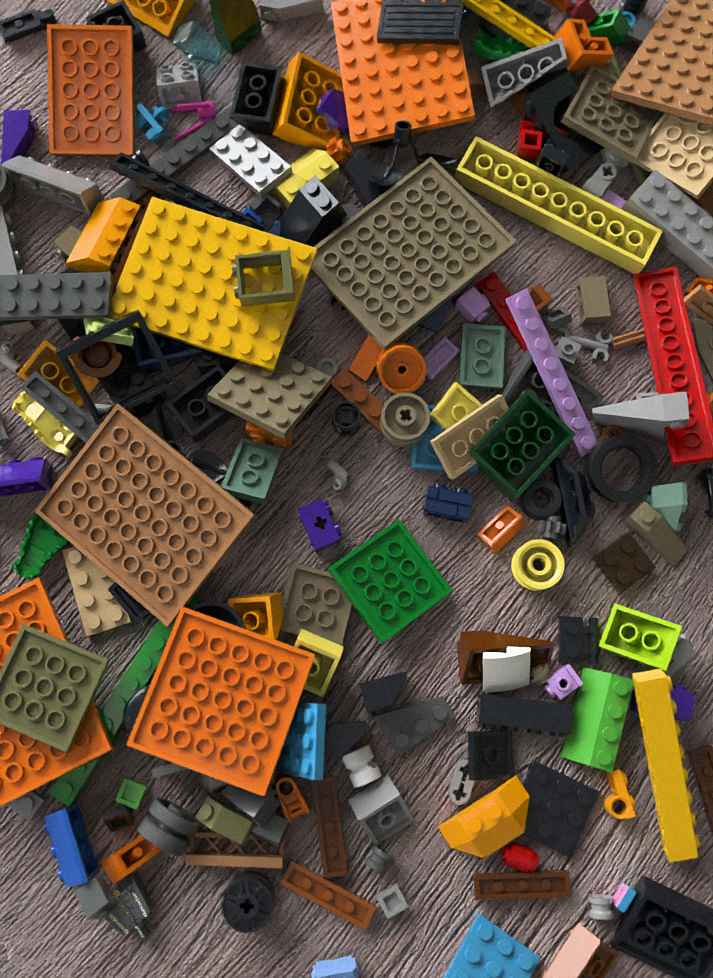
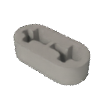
(455, 783)

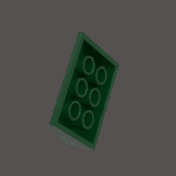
(521, 445)

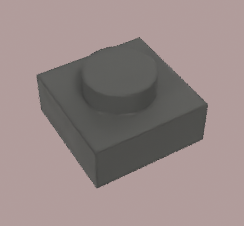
(557, 317)

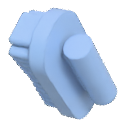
(340, 968)

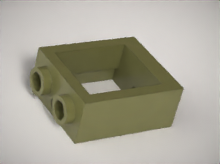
(263, 260)

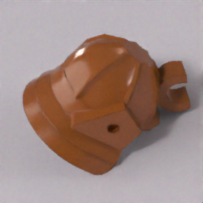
(98, 359)

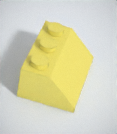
(312, 164)

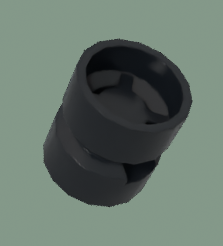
(346, 418)

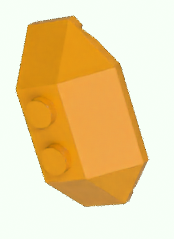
(489, 821)

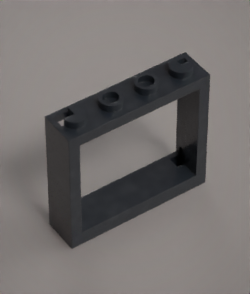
(144, 396)

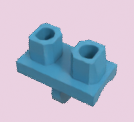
(146, 117)

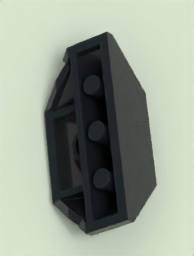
(576, 507)

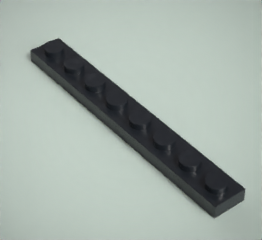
(178, 192)

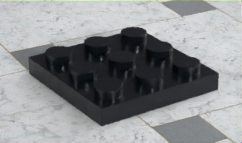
(556, 808)

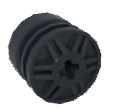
(261, 893)

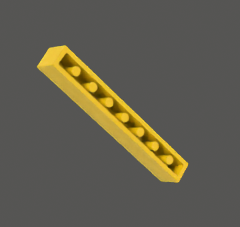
(665, 764)

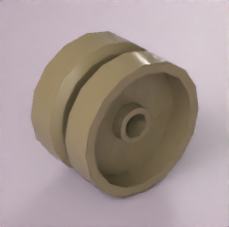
(407, 407)

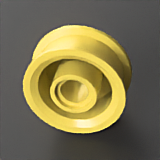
(550, 558)

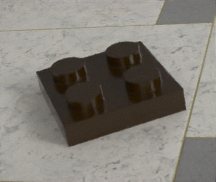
(624, 562)

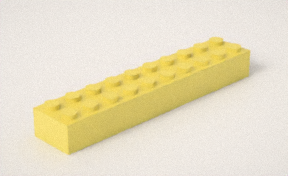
(557, 205)

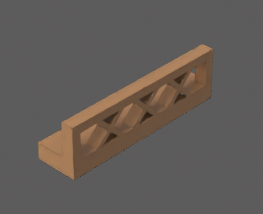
(231, 858)

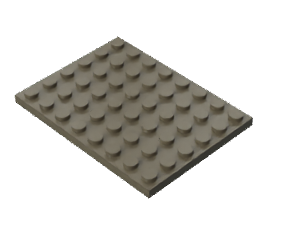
(409, 252)

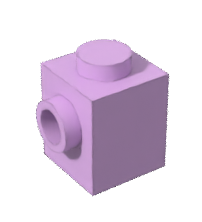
(473, 306)

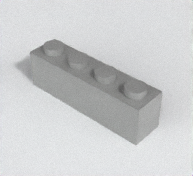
(517, 71)

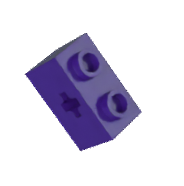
(319, 538)

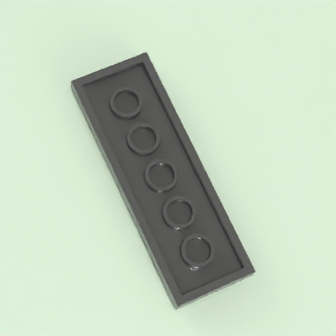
(56, 296)

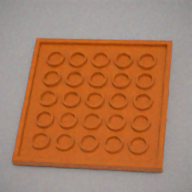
(222, 701)

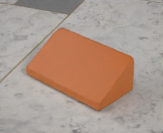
(501, 529)

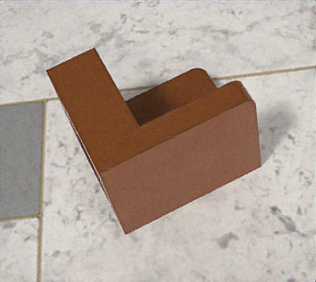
(540, 298)

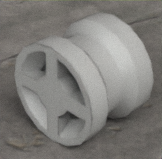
(601, 906)

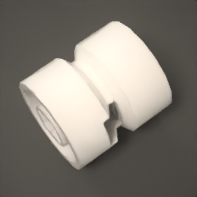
(361, 766)

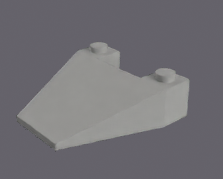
(646, 415)

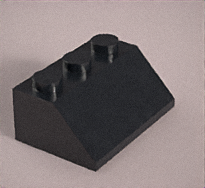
(530, 9)
(257, 97)

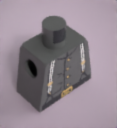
(132, 908)

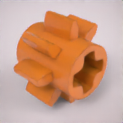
(339, 150)

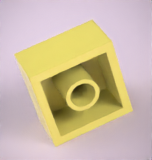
(324, 663)

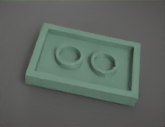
(482, 356)
(252, 470)

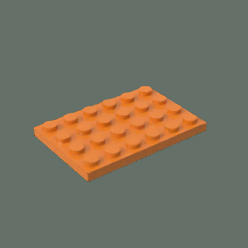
(90, 90)

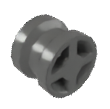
(379, 860)

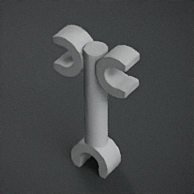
(599, 345)

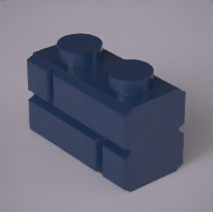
(447, 503)

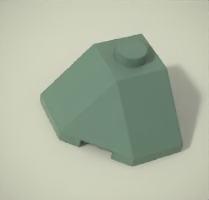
(669, 502)

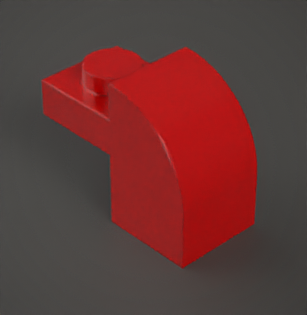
(528, 142)

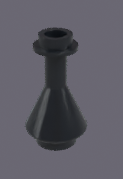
(706, 481)

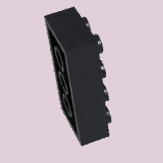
(552, 160)

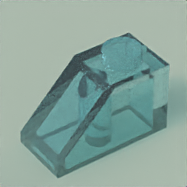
(197, 43)

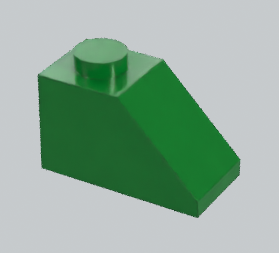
(610, 25)

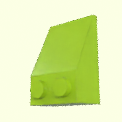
(640, 637)

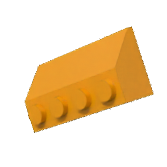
(104, 236)

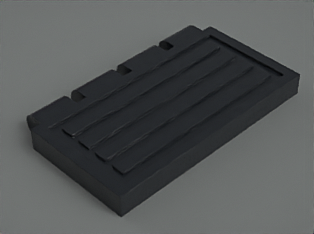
(420, 22)

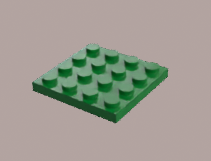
(389, 581)

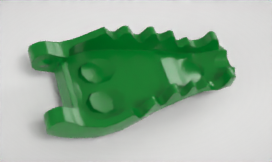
(495, 47)
(37, 547)

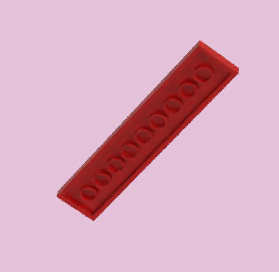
(675, 361)

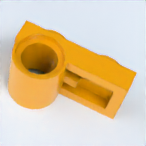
(618, 783)

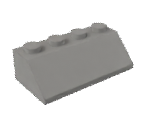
(53, 184)

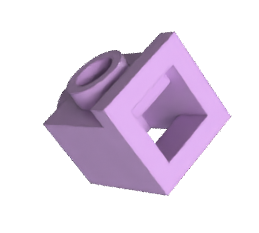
(570, 677)

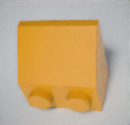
(260, 612)

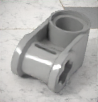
(601, 180)

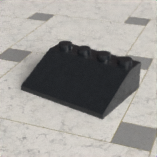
(667, 931)

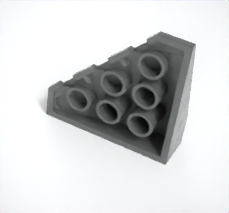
(527, 376)

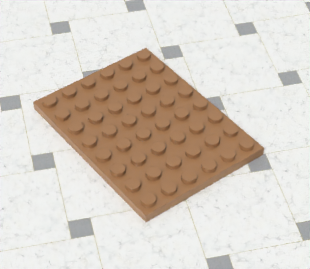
(674, 64)
(144, 514)

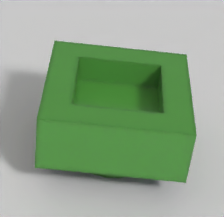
(131, 793)

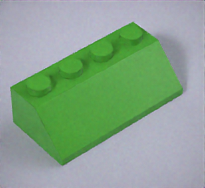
(597, 719)

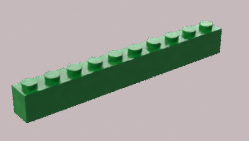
(140, 673)

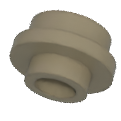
(540, 674)

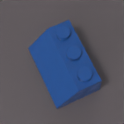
(71, 845)

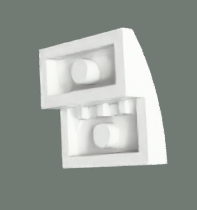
(506, 670)

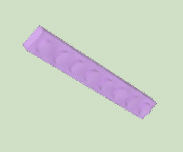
(551, 371)

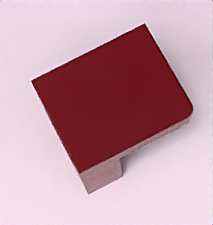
(583, 10)

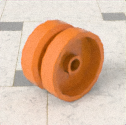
(404, 379)

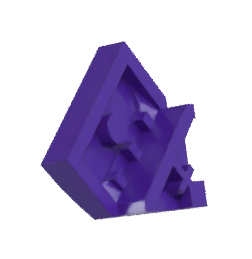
(334, 110)

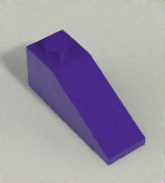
(17, 133)

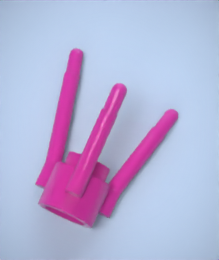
(204, 110)

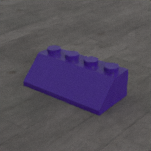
(25, 477)

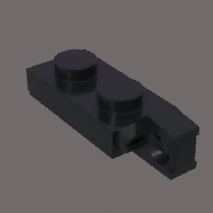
(26, 24)

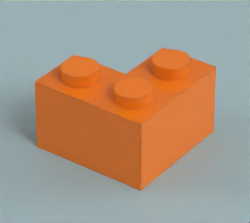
(582, 48)

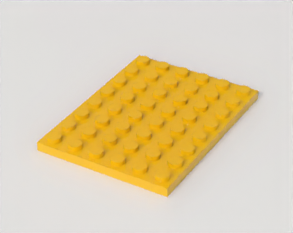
(186, 283)

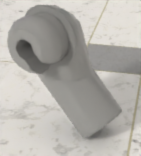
(7, 357)
(340, 475)

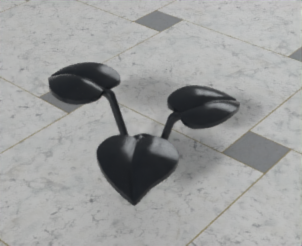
(389, 176)
(168, 428)

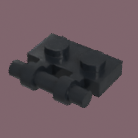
(571, 639)

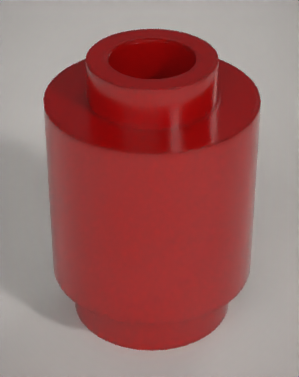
(519, 857)

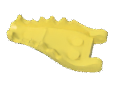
(44, 425)

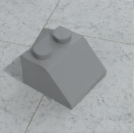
(381, 810)

